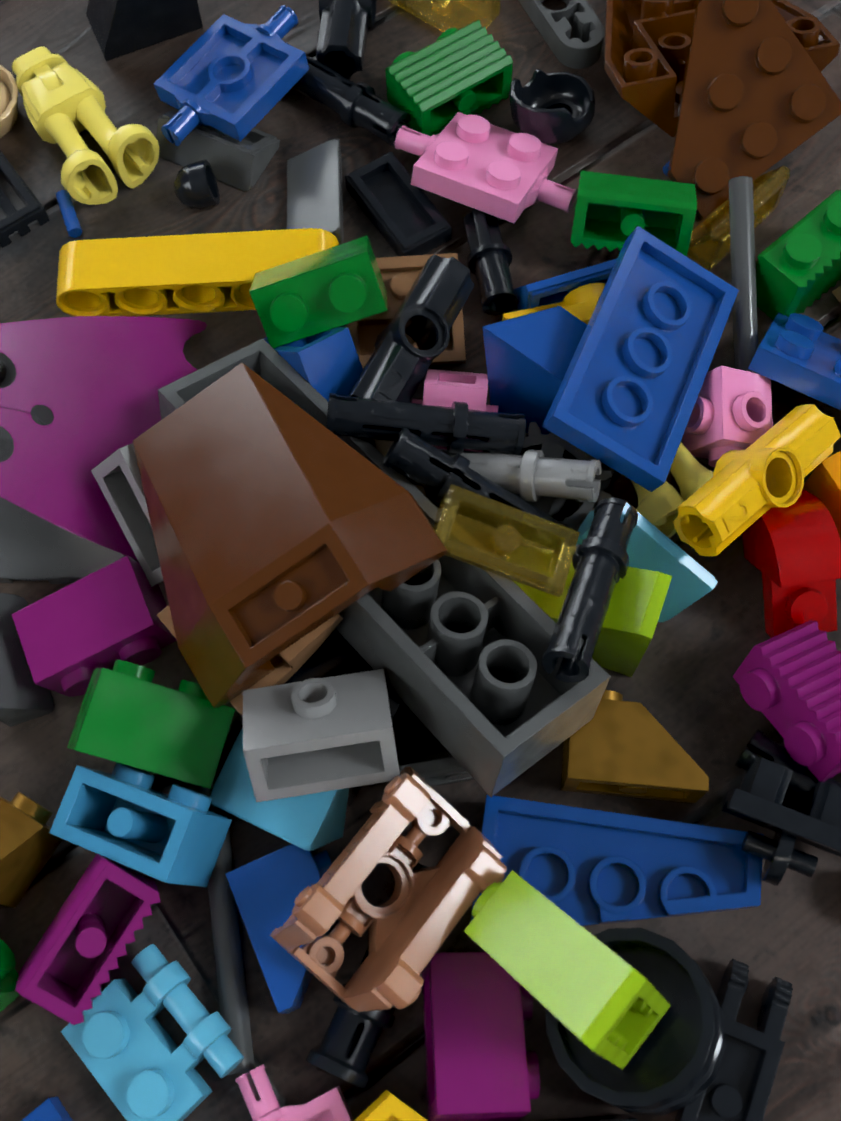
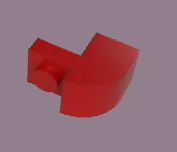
(798, 562)

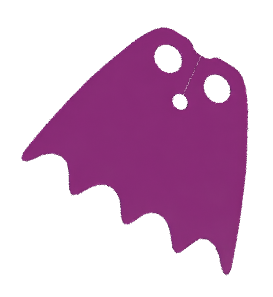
(103, 394)

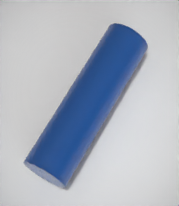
(68, 213)

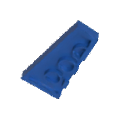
(621, 865)

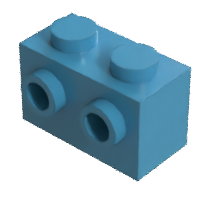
(141, 827)

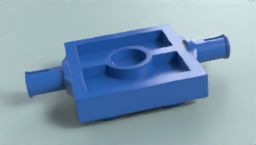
(231, 76)

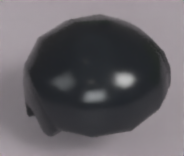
(552, 106)

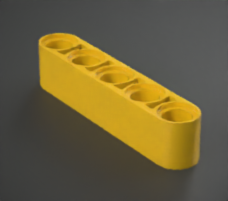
(175, 271)

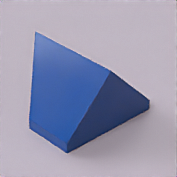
(530, 360)

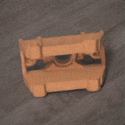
(419, 912)

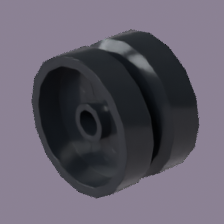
(678, 1054)

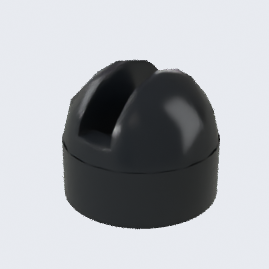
(197, 185)

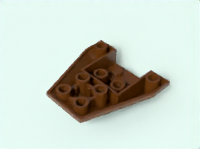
(651, 47)
(267, 527)

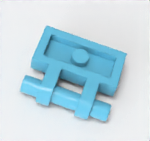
(137, 1057)

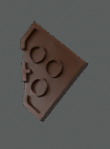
(744, 98)

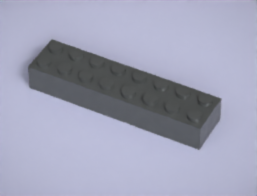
(450, 638)

